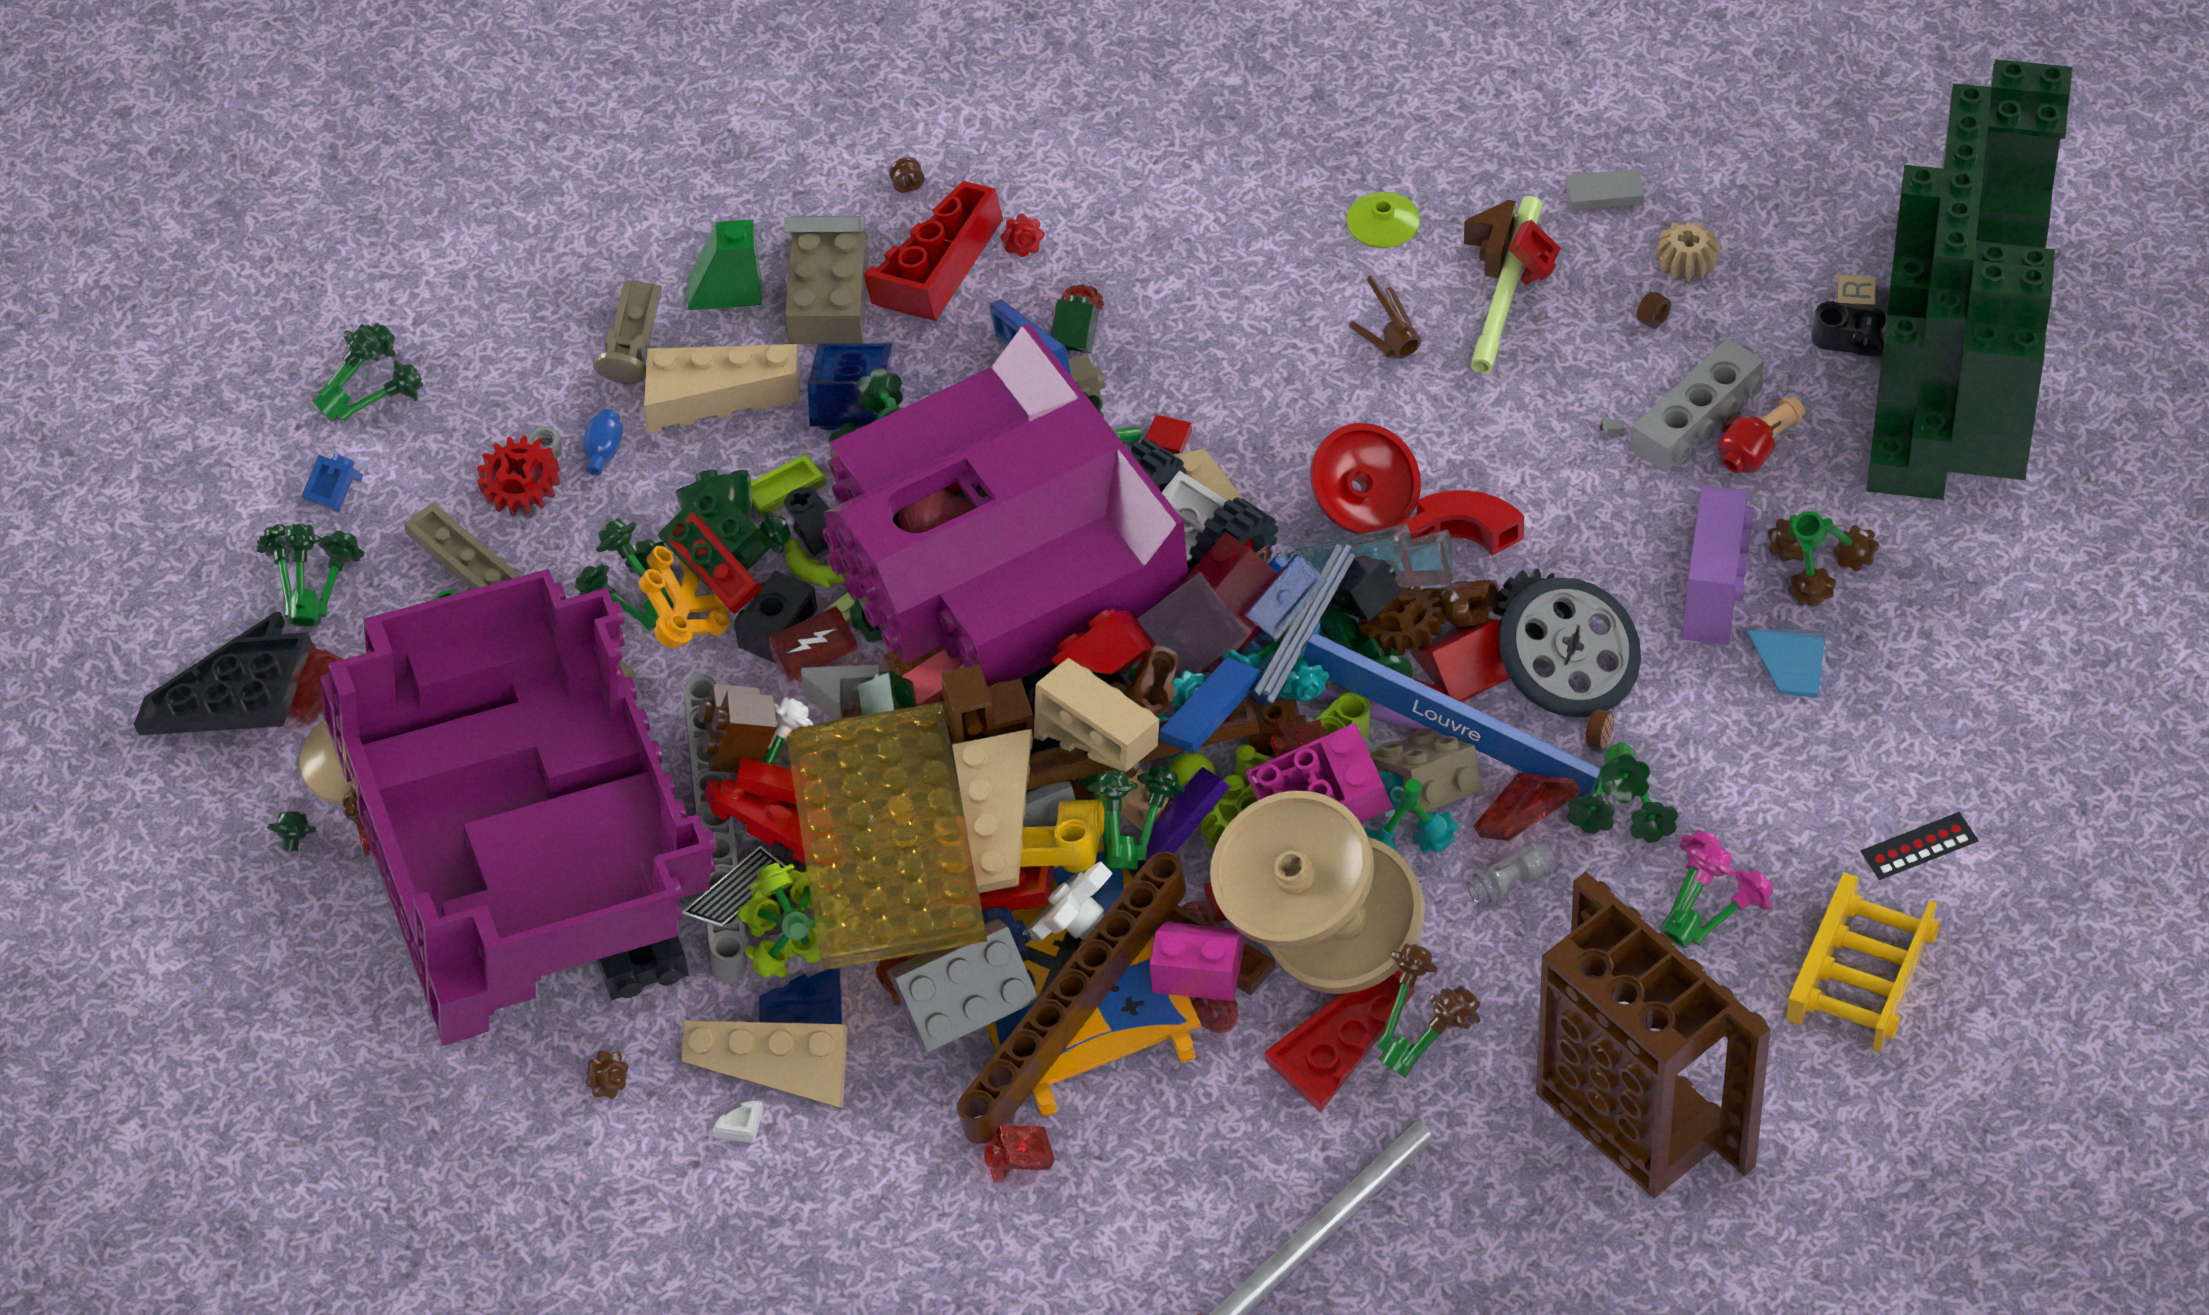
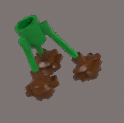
(1807, 531)
(1451, 1008)

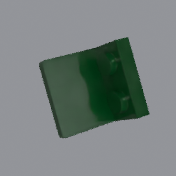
(726, 522)

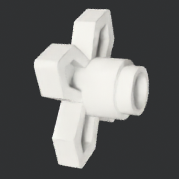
(1072, 906)

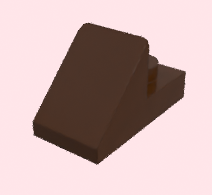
(1492, 233)

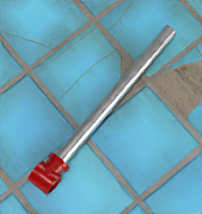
(1326, 1221)

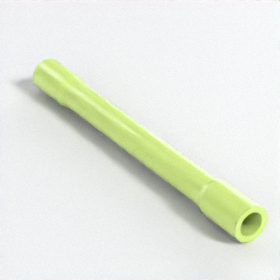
(1488, 342)

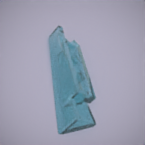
(1415, 561)

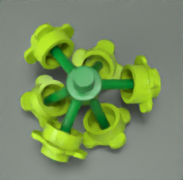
(763, 914)

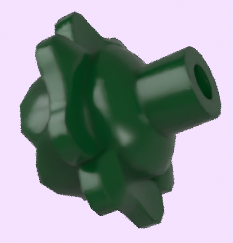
(776, 530)
(291, 827)

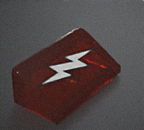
(812, 643)

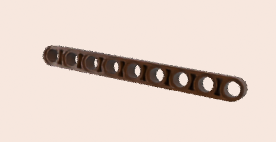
(1158, 890)

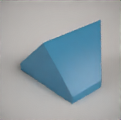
(1791, 658)

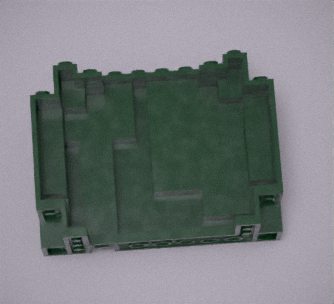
(1972, 289)

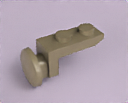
(631, 334)

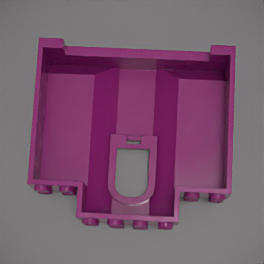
(1049, 548)

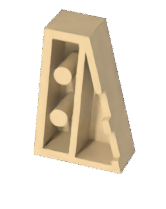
(1093, 717)

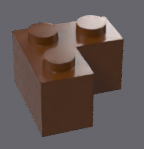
(983, 711)
(736, 725)

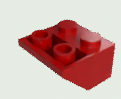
(1109, 646)

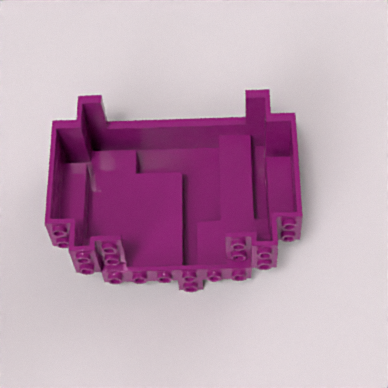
(510, 791)

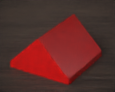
(1464, 660)

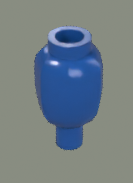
(602, 439)

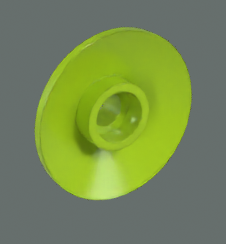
(1383, 219)

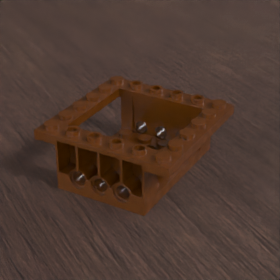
(1617, 1075)

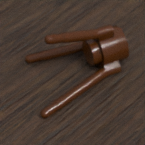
(1399, 333)

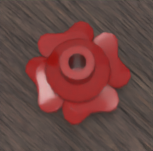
(1022, 235)

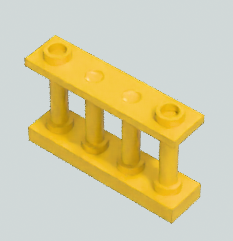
(1835, 934)

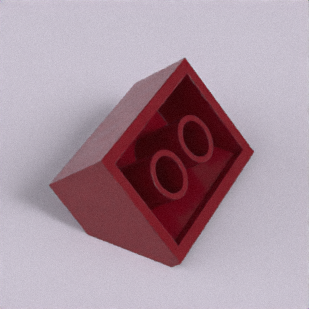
(1238, 580)

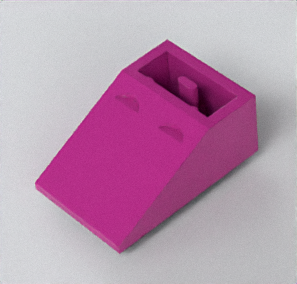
(1329, 766)

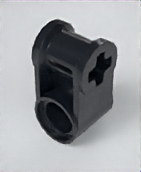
(1845, 326)
(808, 512)

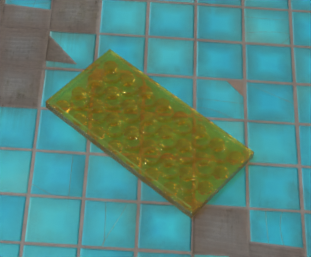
(884, 836)

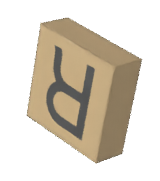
(1856, 290)

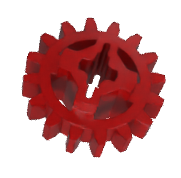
(525, 462)

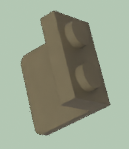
(1439, 762)

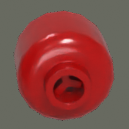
(1746, 445)

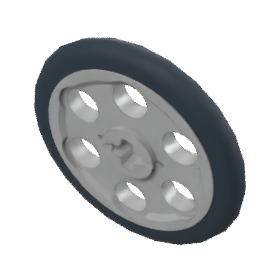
(1554, 692)

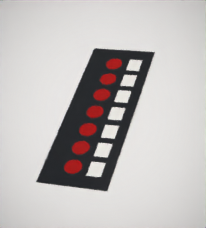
(1919, 846)

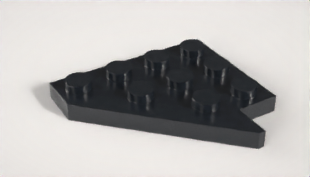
(234, 687)

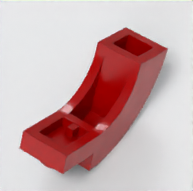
(1468, 516)

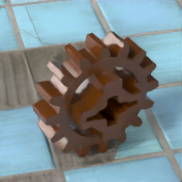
(1406, 621)

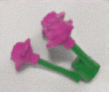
(1705, 862)

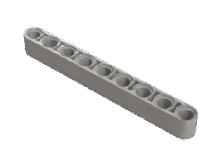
(729, 938)

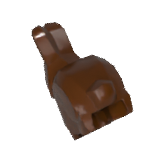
(1467, 601)
(1154, 680)

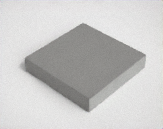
(824, 223)

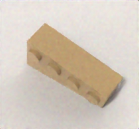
(717, 381)

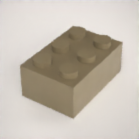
(826, 288)

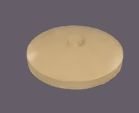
(1292, 869)
(1361, 950)

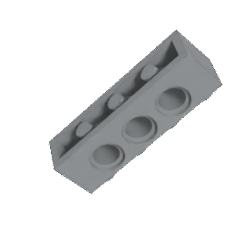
(1697, 405)

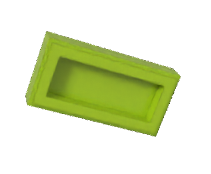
(773, 487)

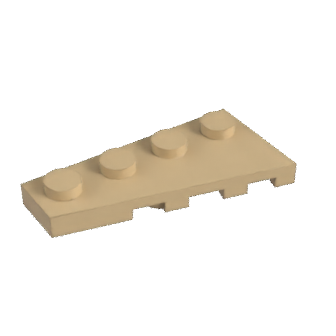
(993, 798)
(781, 1056)

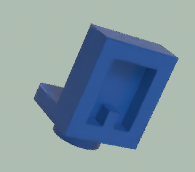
(330, 481)

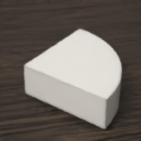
(740, 1123)

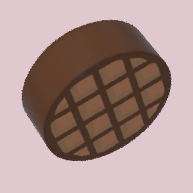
(1599, 729)

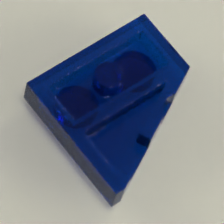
(805, 1000)

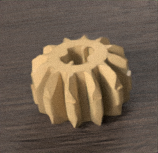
(1687, 250)

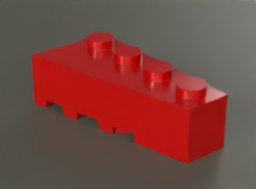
(937, 255)

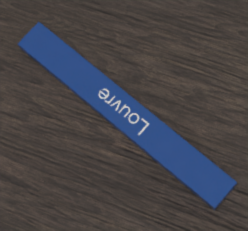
(1447, 714)

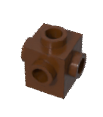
(1266, 721)

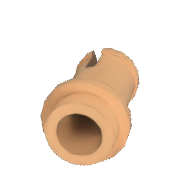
(1787, 413)

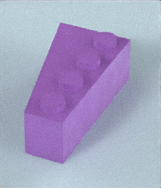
(1715, 564)

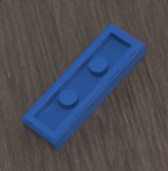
(1209, 705)

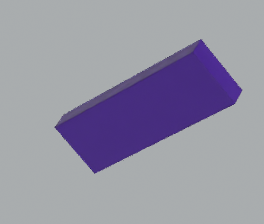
(1185, 813)

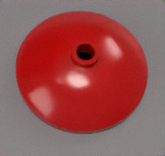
(1382, 468)

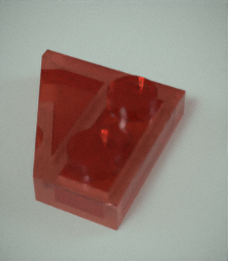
(1523, 804)

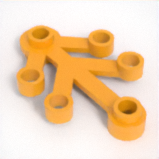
(672, 625)

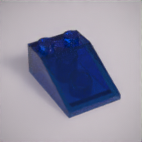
(834, 383)

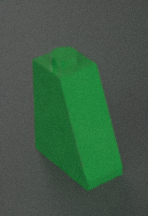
(727, 269)

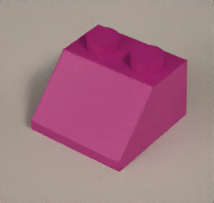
(1196, 960)

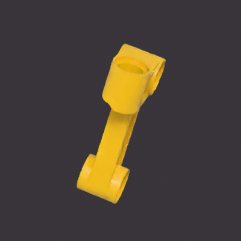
(1069, 843)

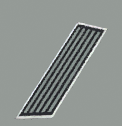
(731, 891)

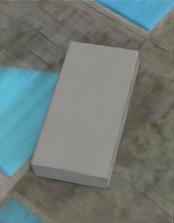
(1605, 189)

